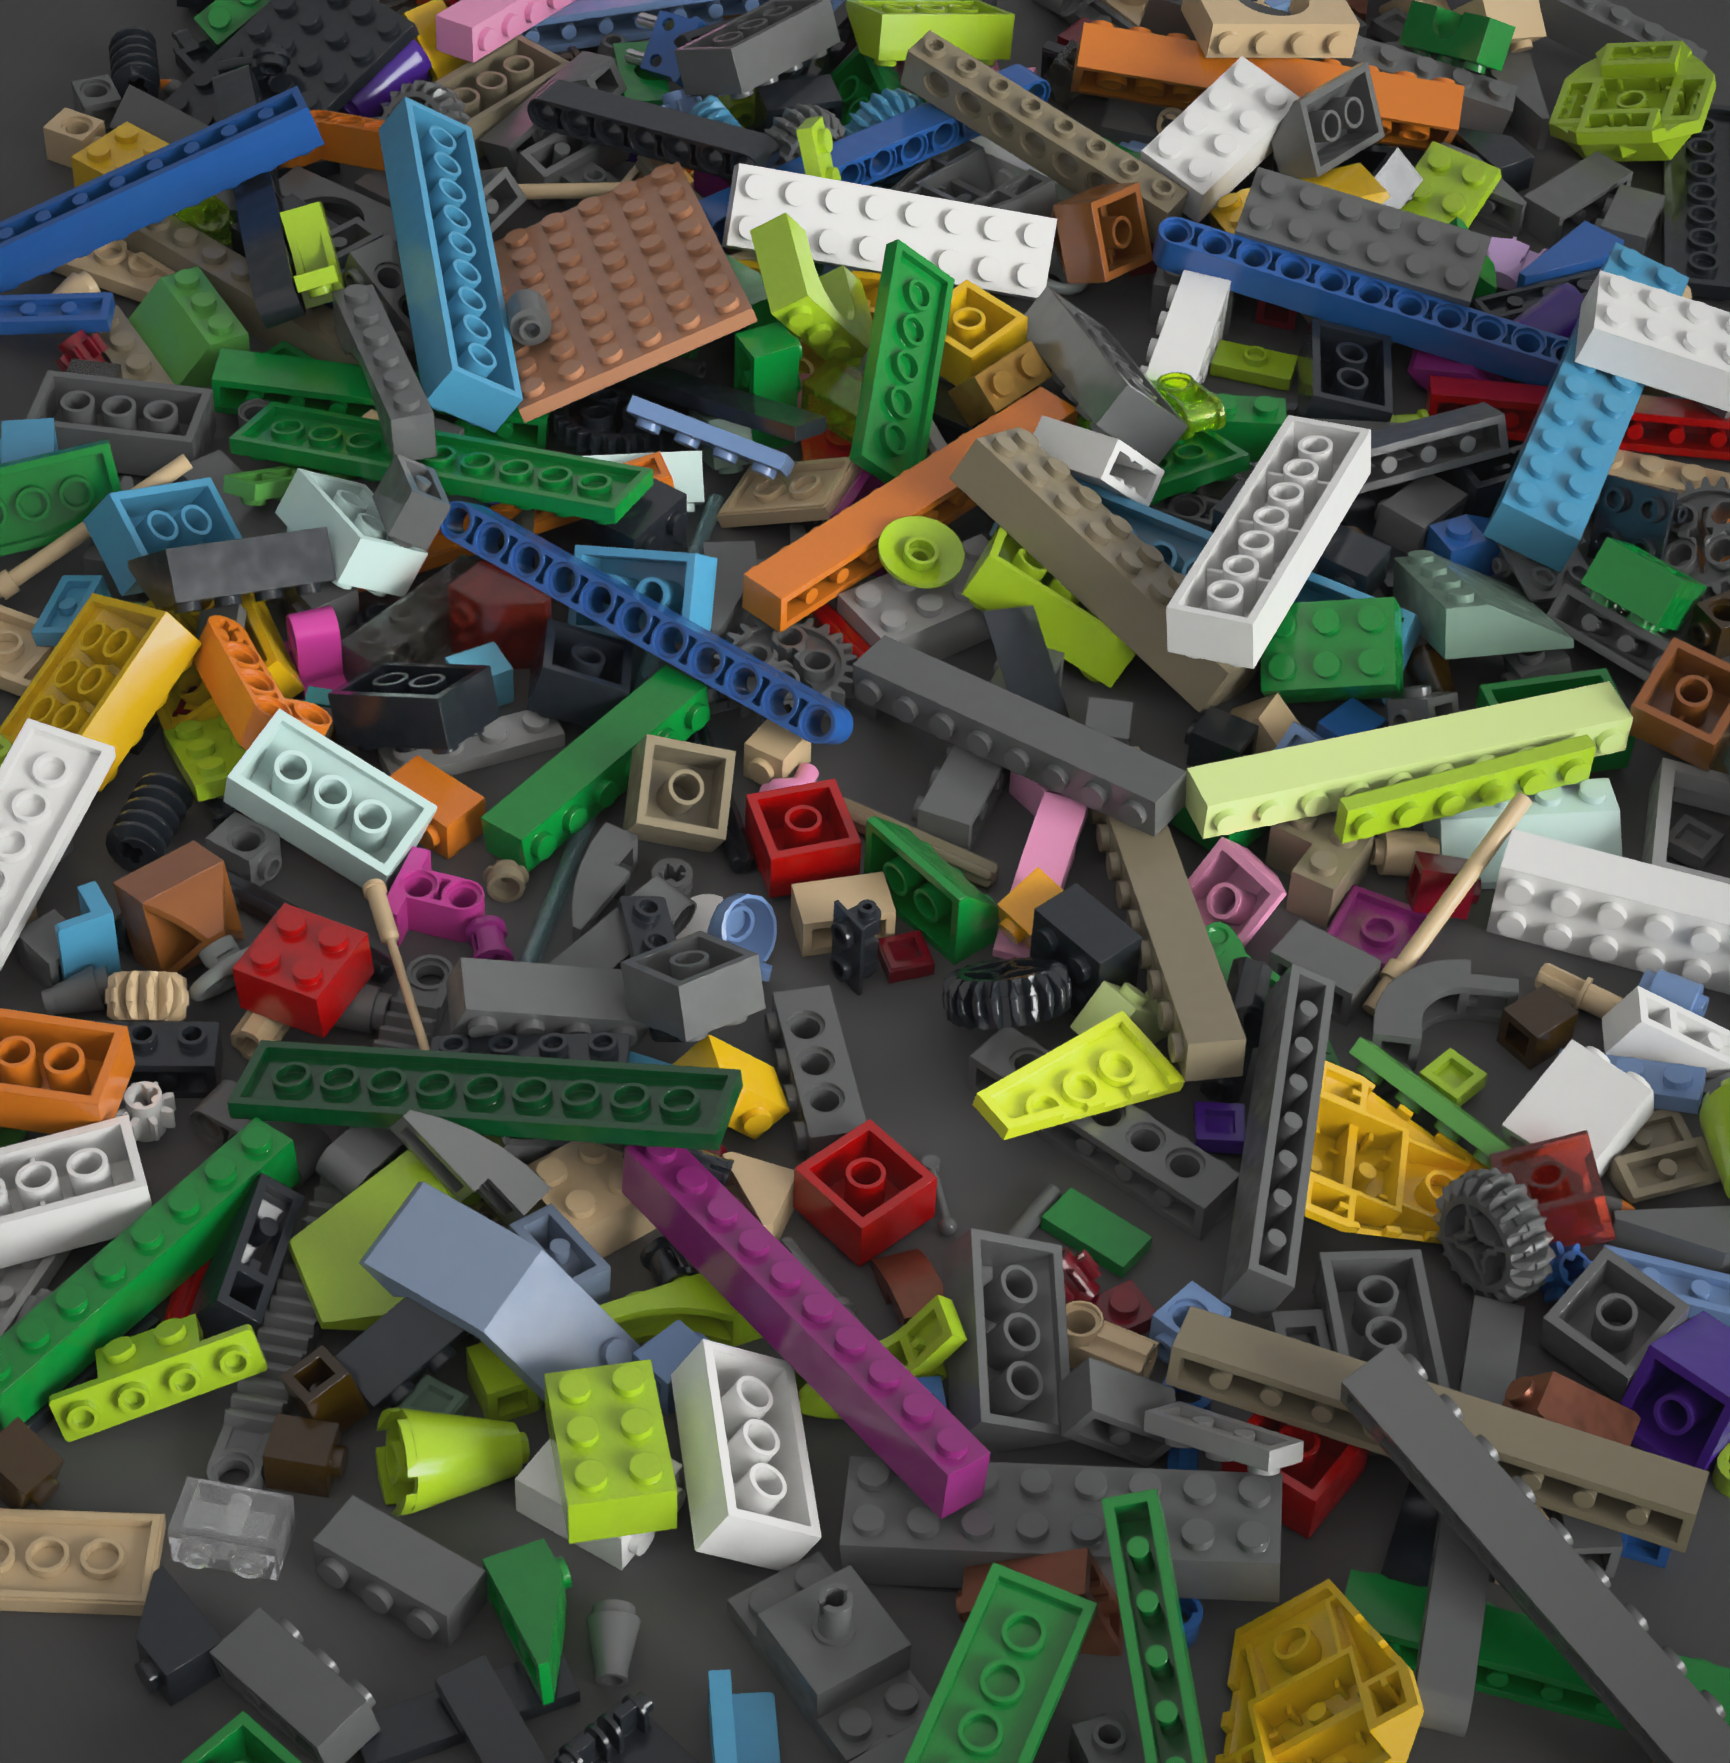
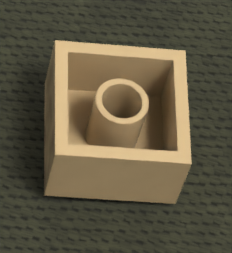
(590, 1195)

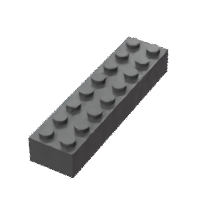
(1217, 1525)

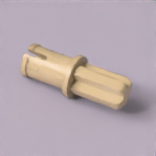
(1577, 991)

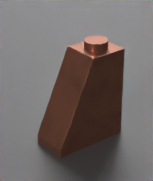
(1572, 1405)
(1068, 1570)

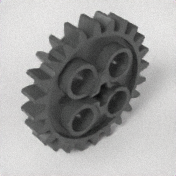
(1688, 541)
(801, 653)

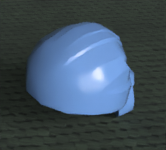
(747, 923)

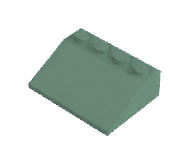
(1470, 612)

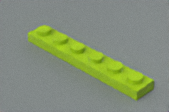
(1464, 789)

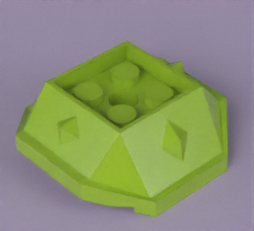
(1634, 101)

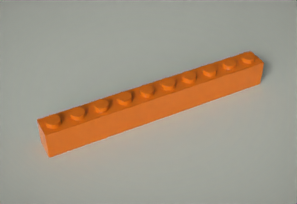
(845, 546)

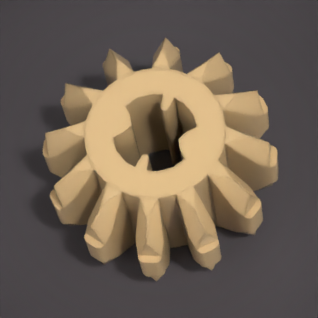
(146, 996)

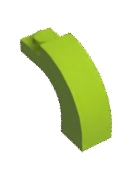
(312, 253)
(918, 1345)

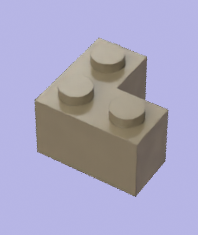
(1318, 865)

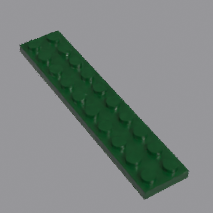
(489, 1094)

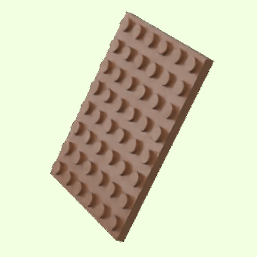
(624, 288)

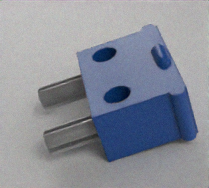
(659, 56)

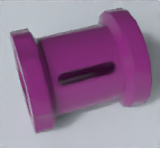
(488, 938)

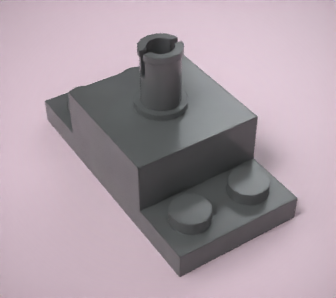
(832, 1653)

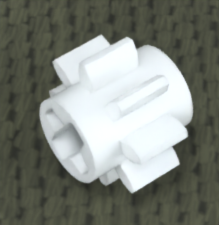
(148, 1110)

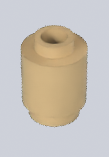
(1395, 850)

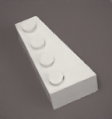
(1189, 327)

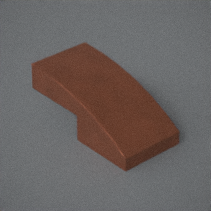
(907, 1282)

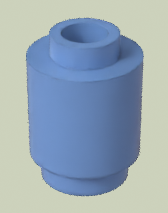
(1676, 989)

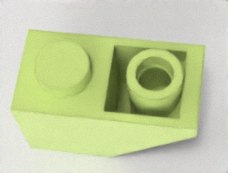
(1110, 1000)

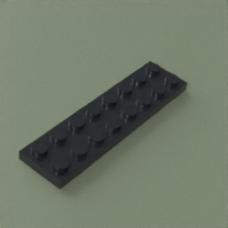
(1699, 208)

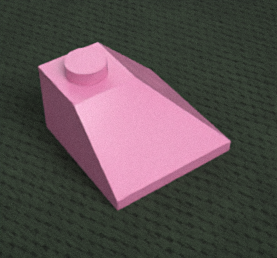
(1235, 889)

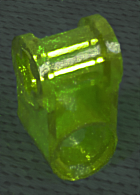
(210, 218)
(1192, 402)

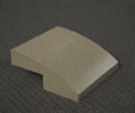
(1662, 1160)

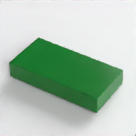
(1100, 1232)

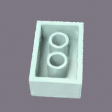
(356, 533)

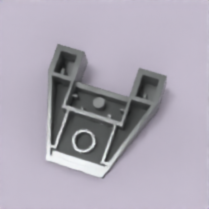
(965, 177)

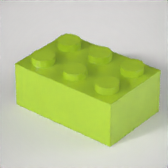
(610, 1451)

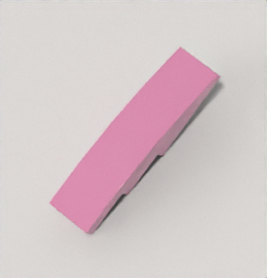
(1049, 847)

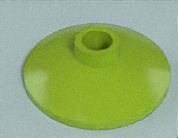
(921, 552)

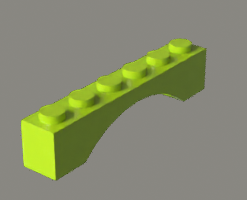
(639, 1314)

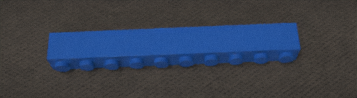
(155, 187)

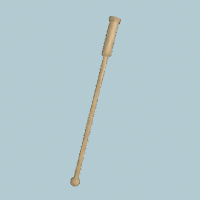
(375, 892)

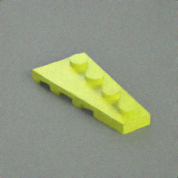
(1081, 1078)

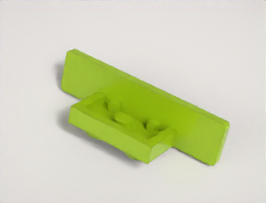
(154, 1373)

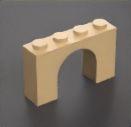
(1236, 30)

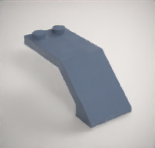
(494, 1288)

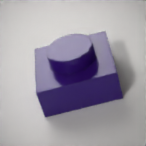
(1219, 1127)

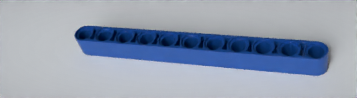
(888, 145)
(1360, 301)
(661, 625)

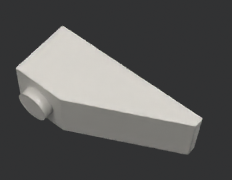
(1664, 1032)

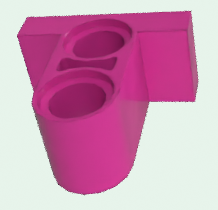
(315, 648)
(433, 900)

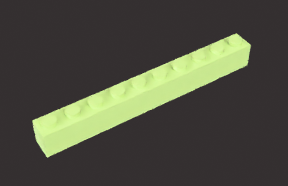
(1315, 775)

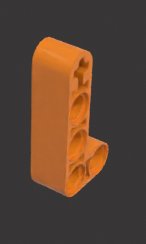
(347, 141)
(244, 685)

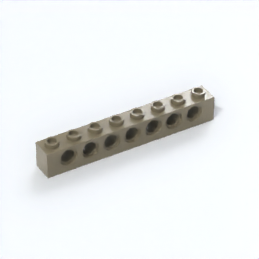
(1032, 127)

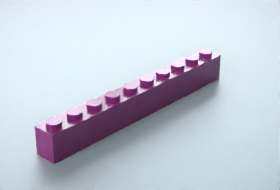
(808, 1327)

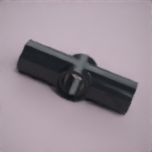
(1248, 989)

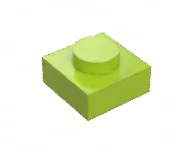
(1454, 1077)

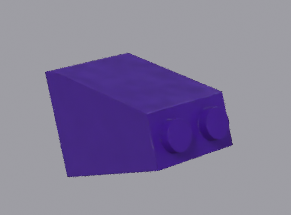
(1684, 1393)

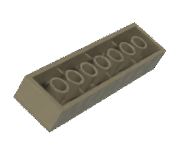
(1090, 555)

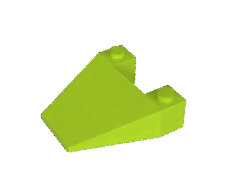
(333, 1245)

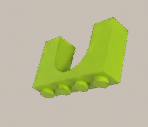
(822, 311)

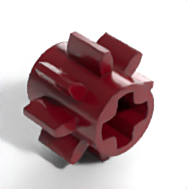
(81, 347)
(1079, 1276)

